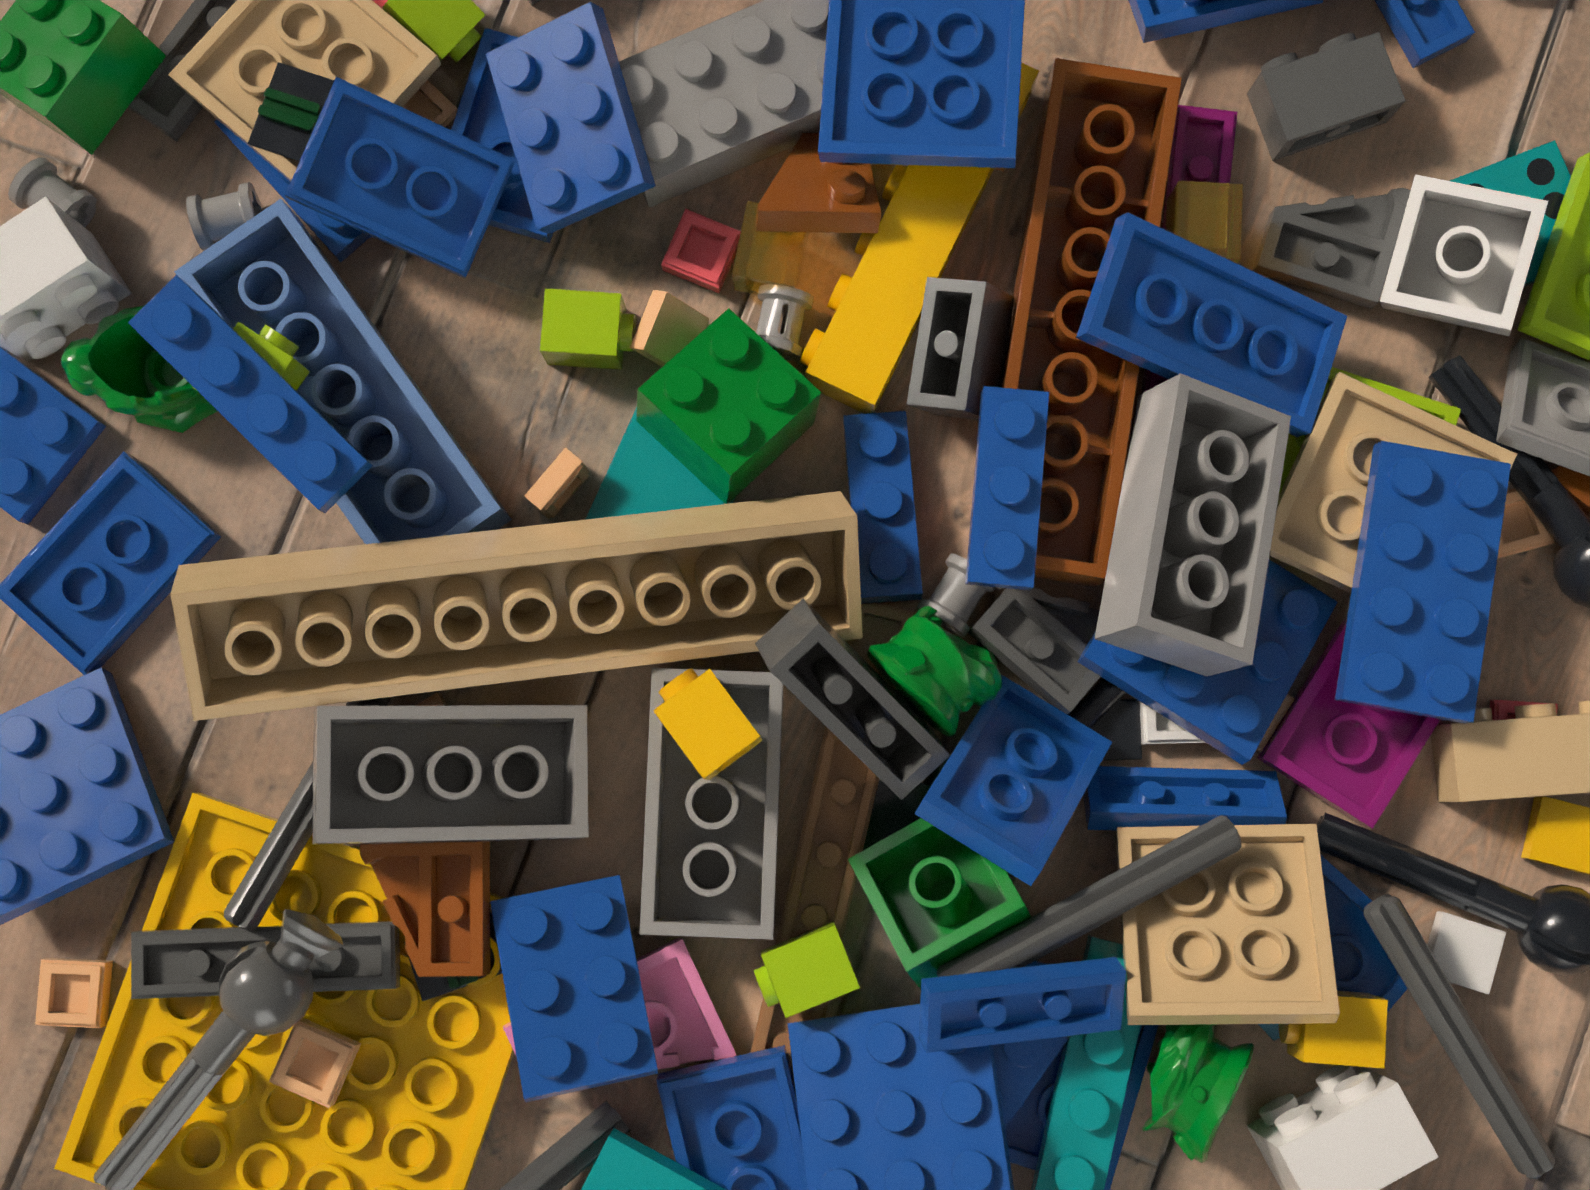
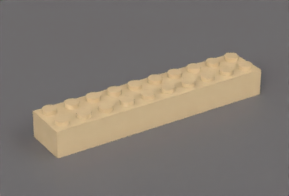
(509, 603)

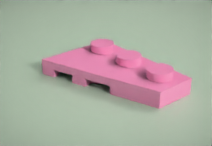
(677, 1008)

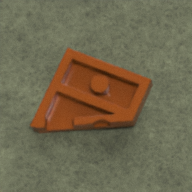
(819, 195)
(438, 901)

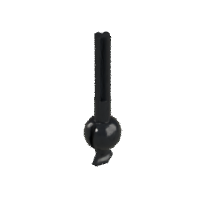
(1528, 476)
(1549, 924)

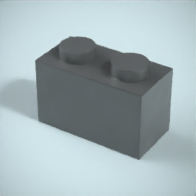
(1325, 94)
(959, 346)

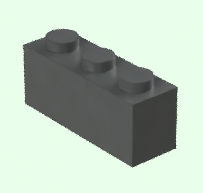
(851, 699)

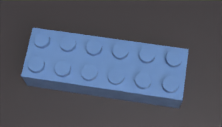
(419, 473)

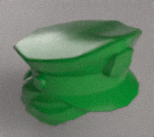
(133, 376)
(936, 670)
(1194, 1085)

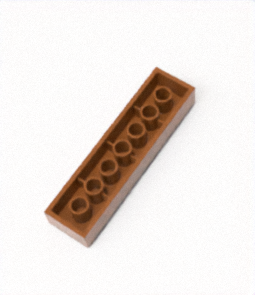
(1095, 158)

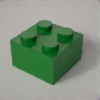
(73, 65)
(727, 405)
(935, 896)

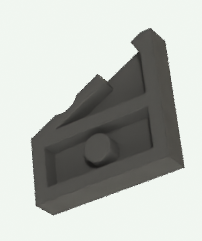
(1334, 245)
(1041, 642)

